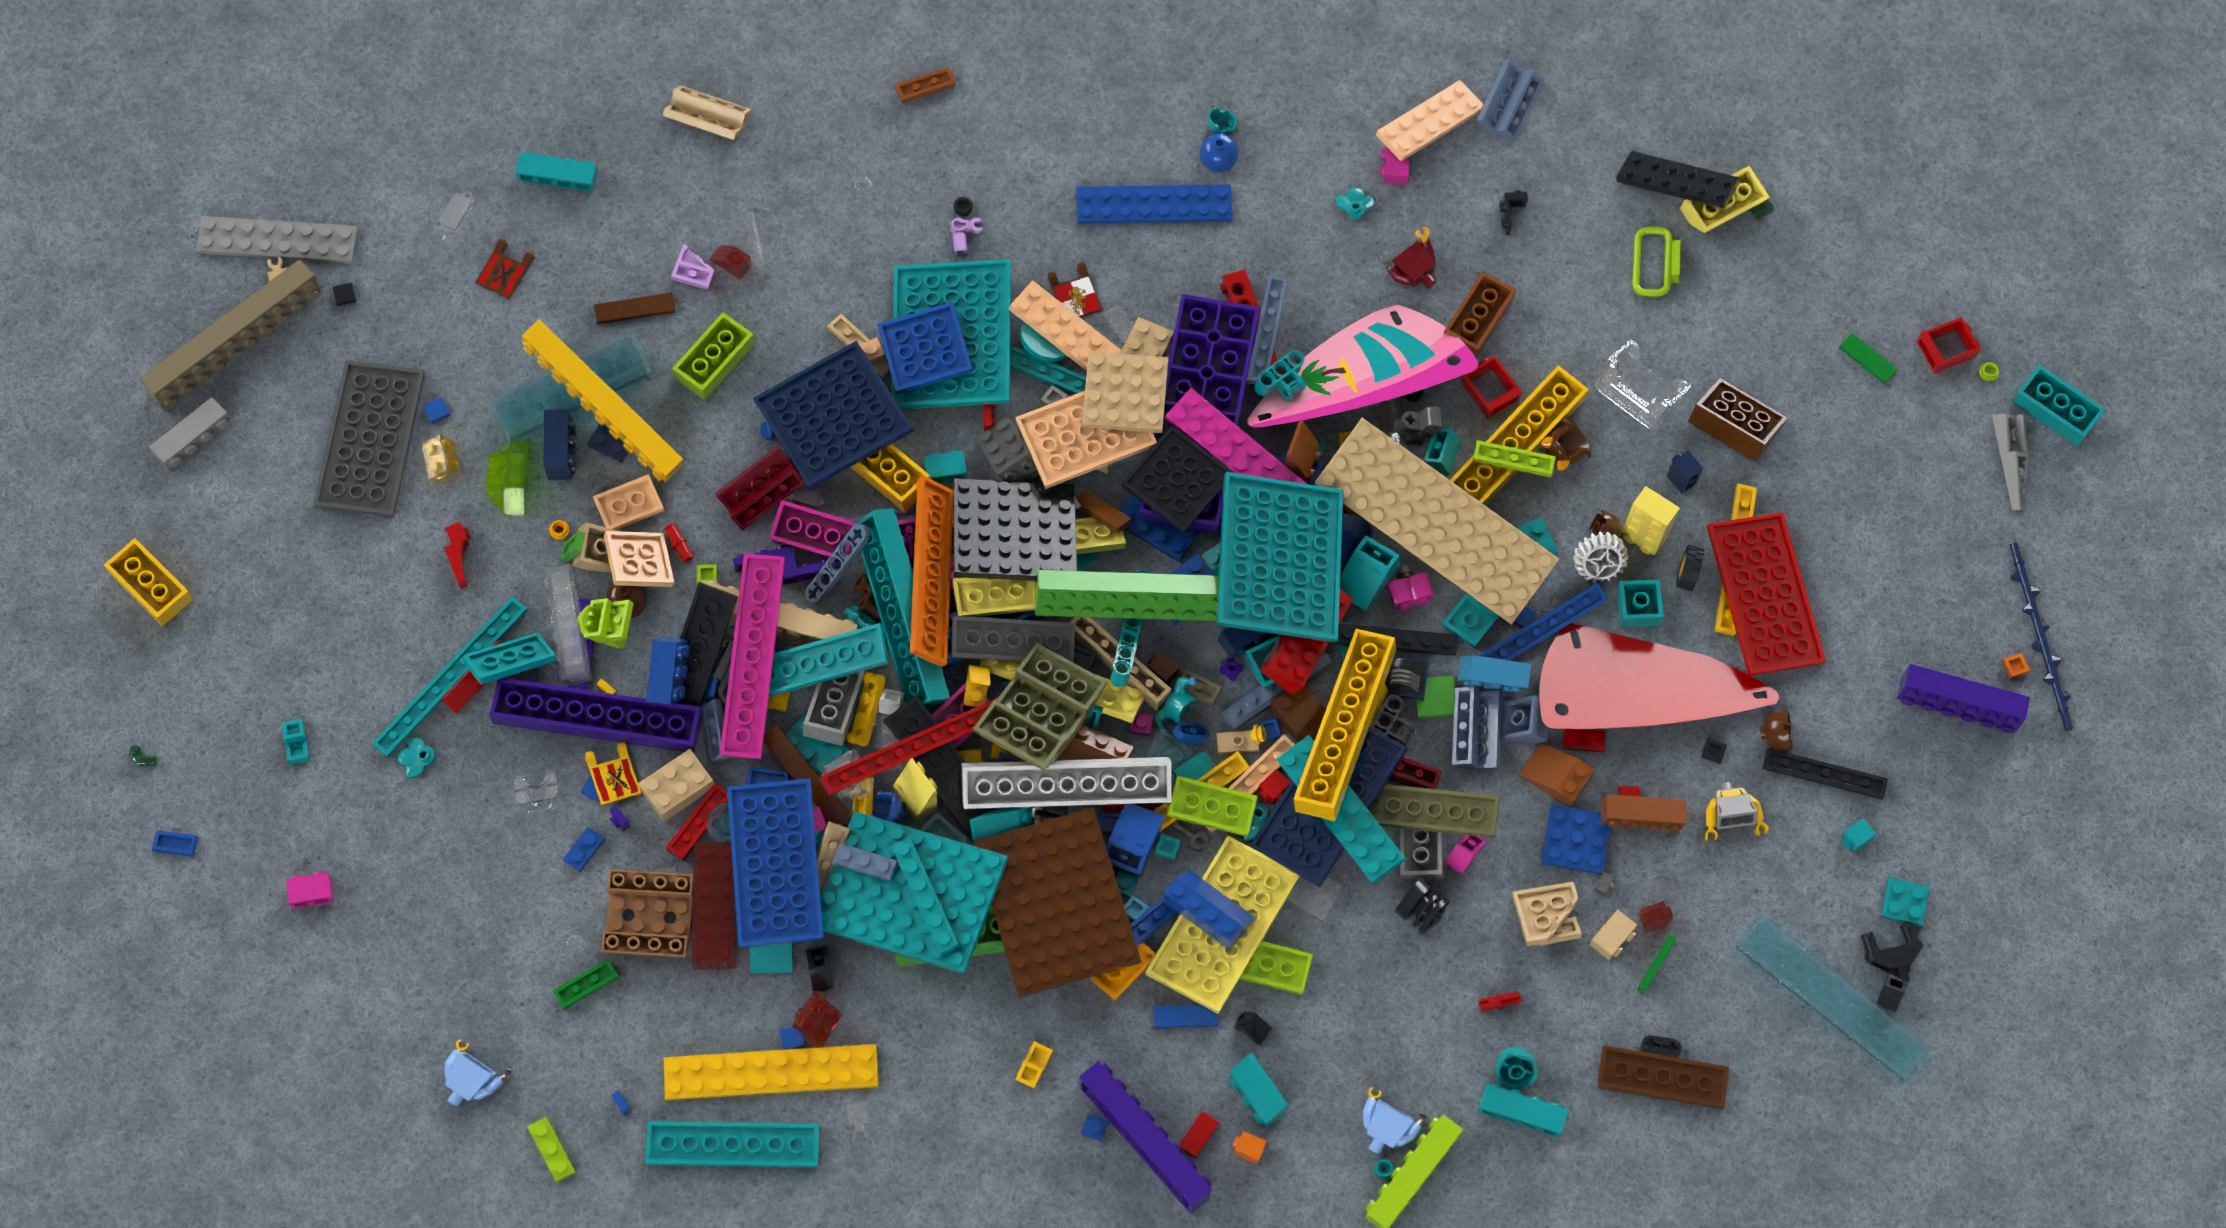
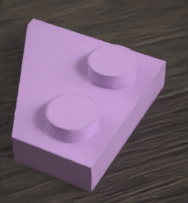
(692, 270)

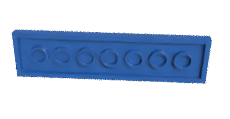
(1154, 204)

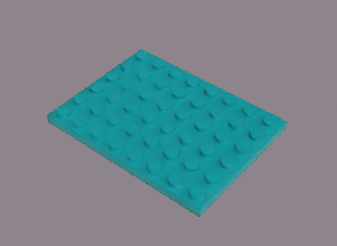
(981, 302)
(1280, 557)
(886, 911)

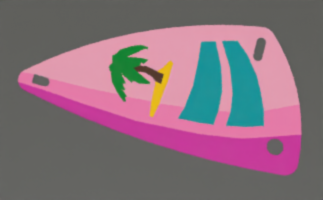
(1370, 365)

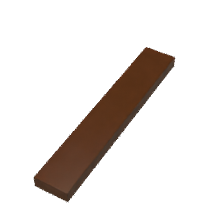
(800, 769)

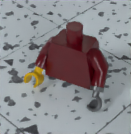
(1414, 263)

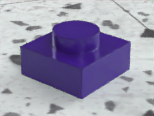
(618, 819)

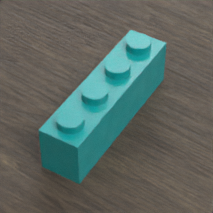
(556, 171)
(1523, 1110)

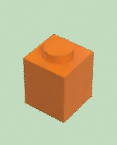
(1249, 1147)

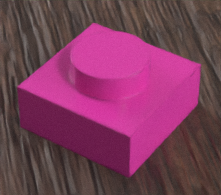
(1142, 724)

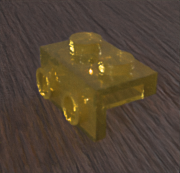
(440, 457)

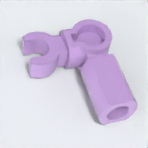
(959, 229)

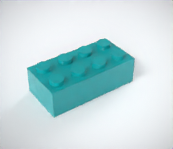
(2058, 405)

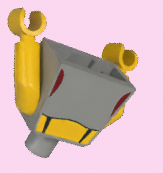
(1732, 809)

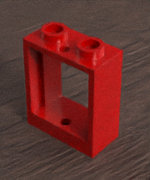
(1933, 355)
(1500, 403)

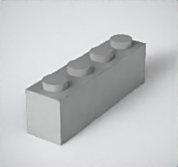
(190, 433)

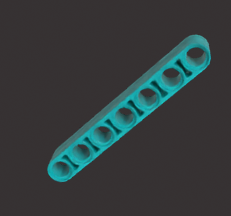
(1126, 649)

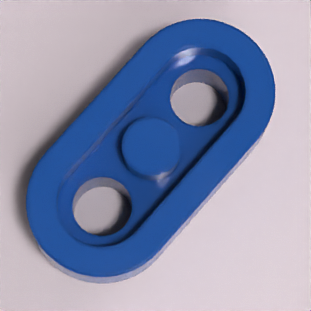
(1191, 732)

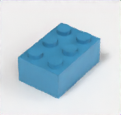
(1494, 673)

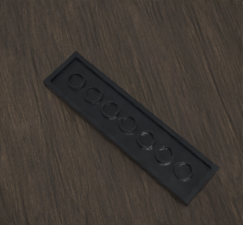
(940, 765)

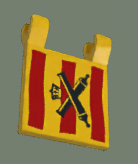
(615, 778)

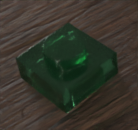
(1762, 209)

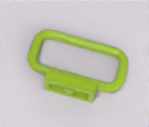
(1671, 261)

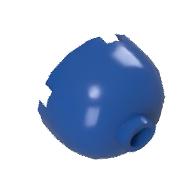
(1219, 152)

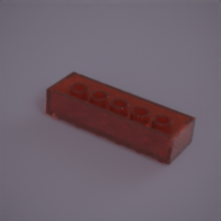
(713, 907)

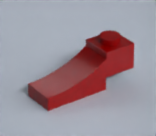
(455, 552)

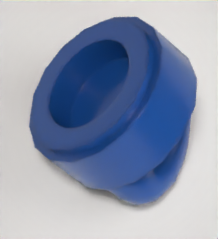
(766, 431)

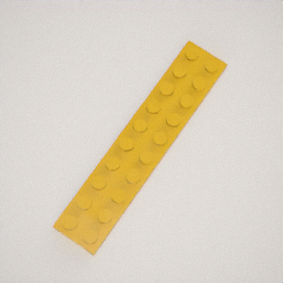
(770, 1072)

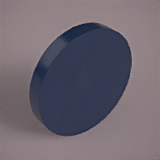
(1353, 531)

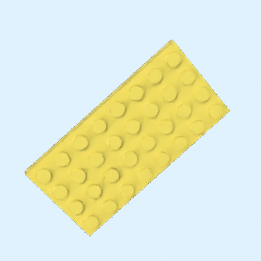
(1195, 961)

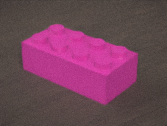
(809, 529)

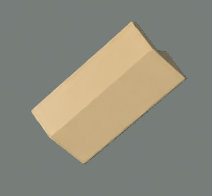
(707, 112)

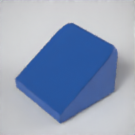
(711, 692)

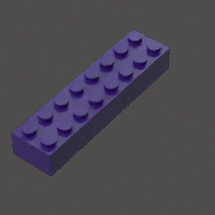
(1145, 1137)

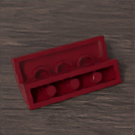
(760, 488)

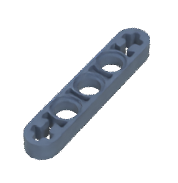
(846, 560)

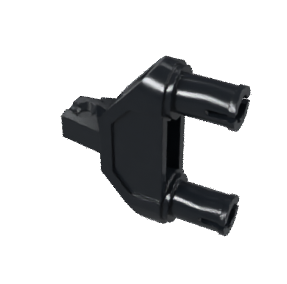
(1894, 959)

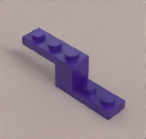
(791, 572)

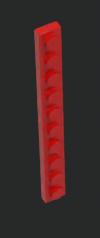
(903, 750)

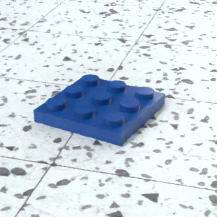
(1575, 839)

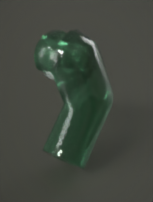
(140, 759)

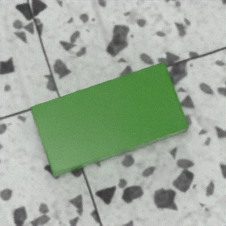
(572, 546)

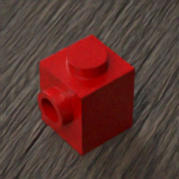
(1273, 787)

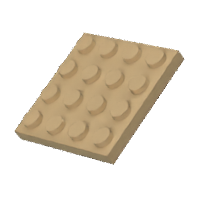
(1125, 392)

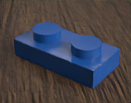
(583, 849)

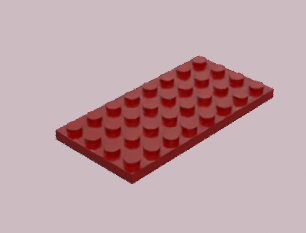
(1766, 594)

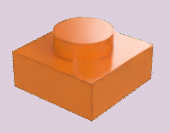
(2015, 666)

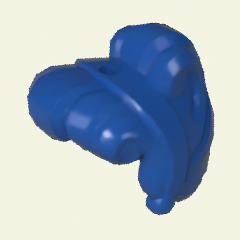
(889, 807)

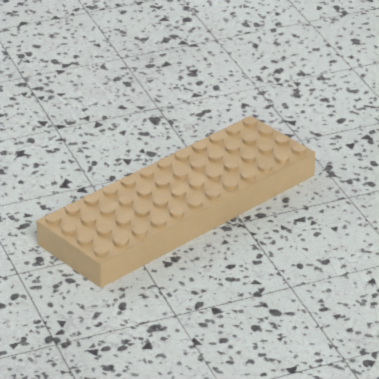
(1437, 521)

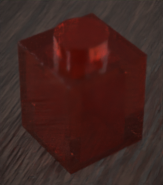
(1655, 916)

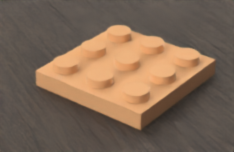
(638, 559)

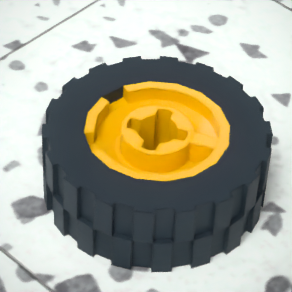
(1690, 568)

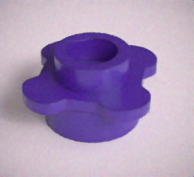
(1232, 675)

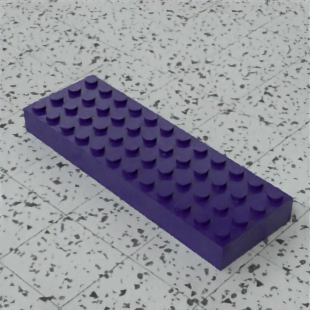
(1213, 358)

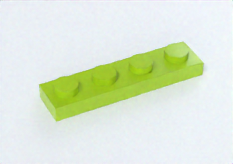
(1514, 458)

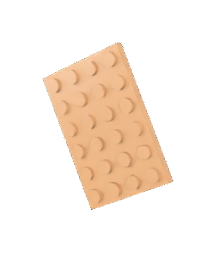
(1068, 450)

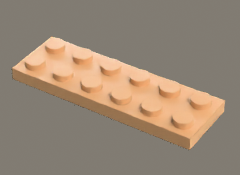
(1430, 120)
(1059, 325)

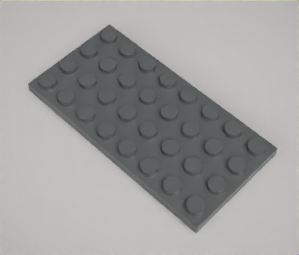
(369, 438)

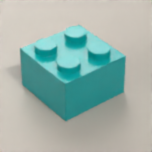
(1639, 603)

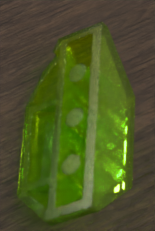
(509, 477)

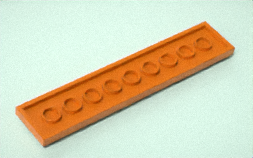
(931, 571)

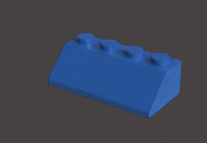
(1208, 908)

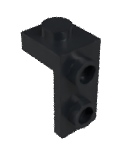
(1511, 199)

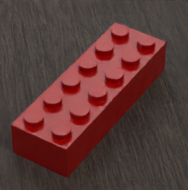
(1296, 657)

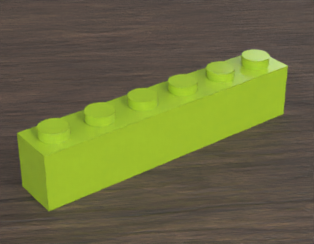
(1414, 1172)

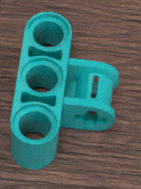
(1283, 383)

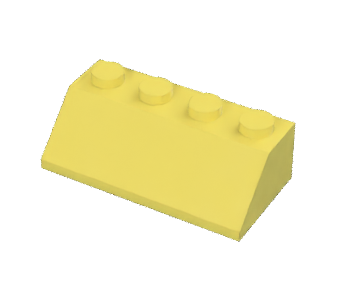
(1746, 196)

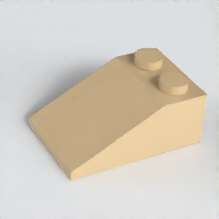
(594, 551)

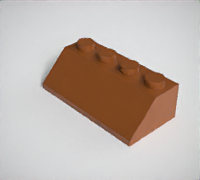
(1095, 745)

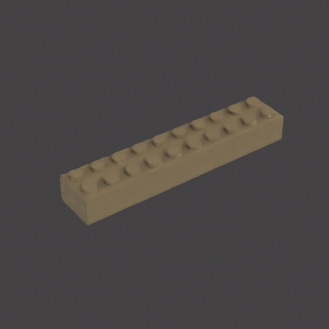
(231, 335)

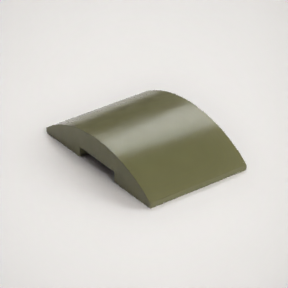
(1041, 707)

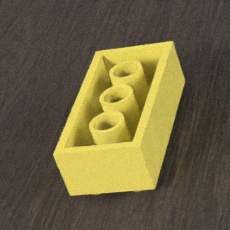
(1649, 521)

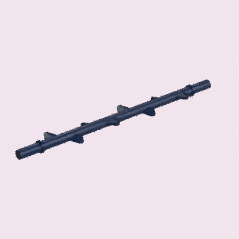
(2041, 644)

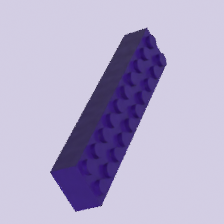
(595, 715)

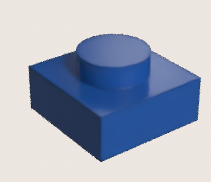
(1094, 1127)

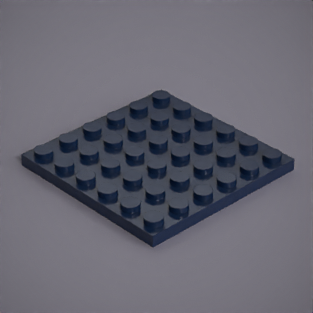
(833, 415)

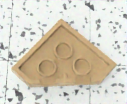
(1544, 910)

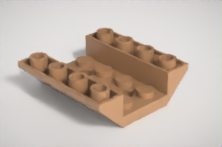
(651, 899)

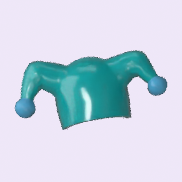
(1176, 703)

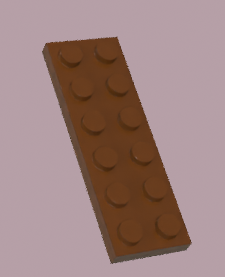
(1663, 1077)

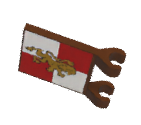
(1076, 294)

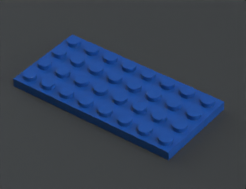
(775, 863)

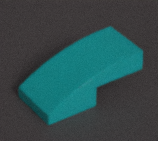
(295, 741)
(1195, 767)

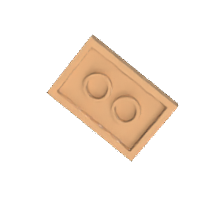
(628, 503)

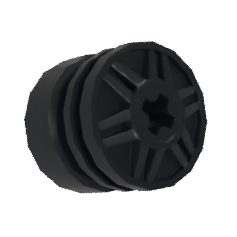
(1422, 906)

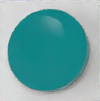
(1038, 346)

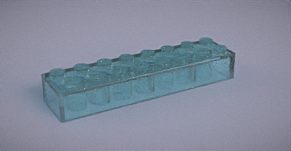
(524, 406)

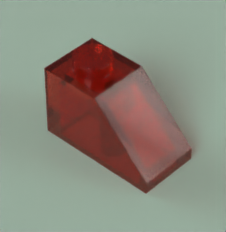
(732, 260)

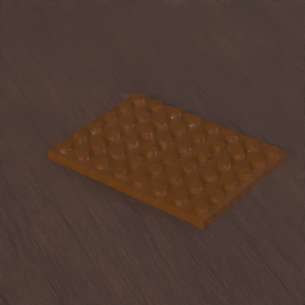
(1059, 904)

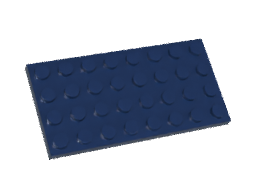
(1304, 841)

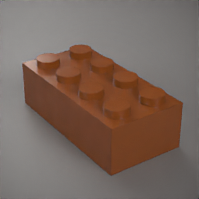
(1481, 312)

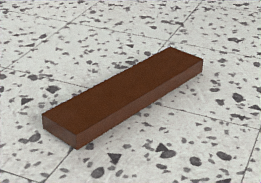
(634, 308)

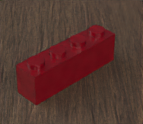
(1416, 774)

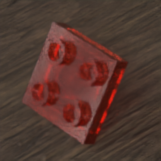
(816, 1020)

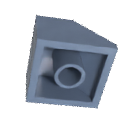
(1523, 721)

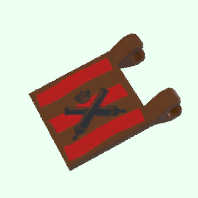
(503, 273)

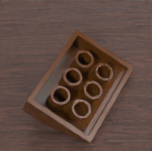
(1737, 419)

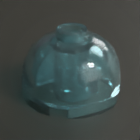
(719, 824)

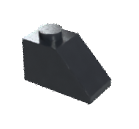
(819, 969)

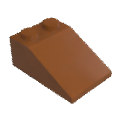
(1303, 453)
(1557, 774)

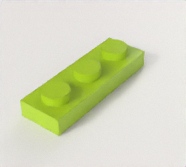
(551, 1149)

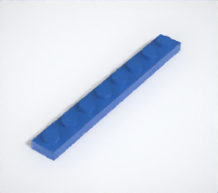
(1547, 624)

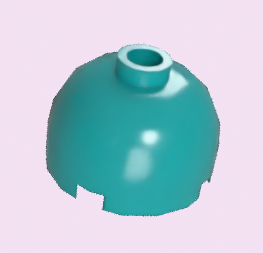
(1515, 1068)

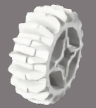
(1597, 552)

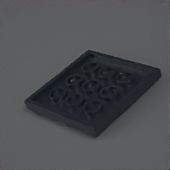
(1177, 479)

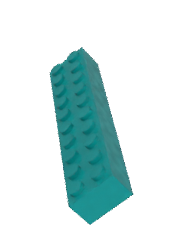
(892, 588)

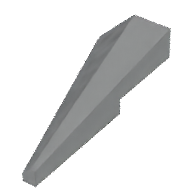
(2012, 443)

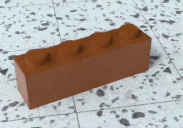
(1643, 812)

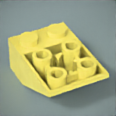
(916, 791)

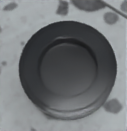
(963, 206)

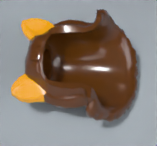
(1566, 444)

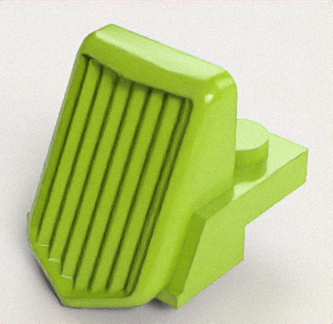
(606, 621)

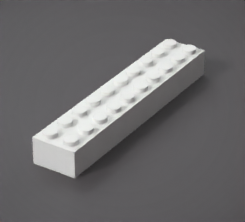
(1066, 783)

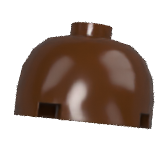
(1606, 523)
(633, 593)
(1778, 731)

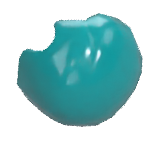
(1219, 117)

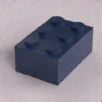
(559, 444)

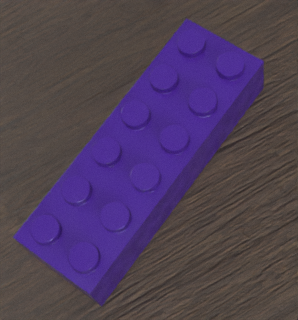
(1963, 698)

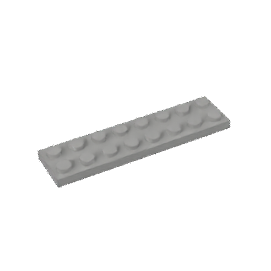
(277, 239)

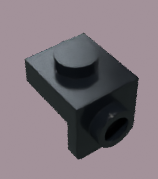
(1253, 1026)

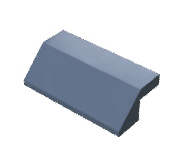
(1509, 101)
(1477, 729)

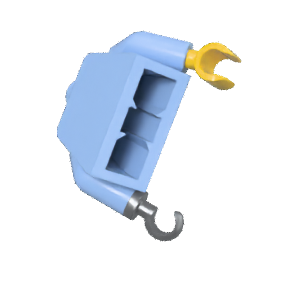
(470, 1077)
(1388, 1124)

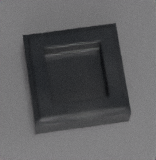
(344, 294)
(1714, 750)

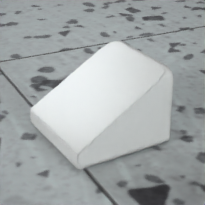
(890, 701)

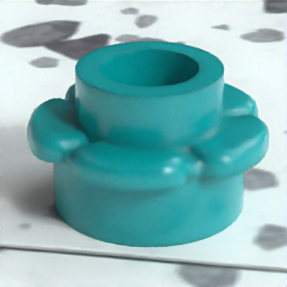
(1384, 1175)

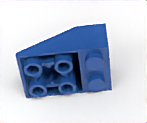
(1134, 838)

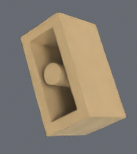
(1613, 935)

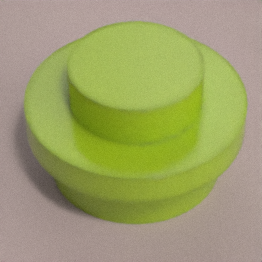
(1989, 371)

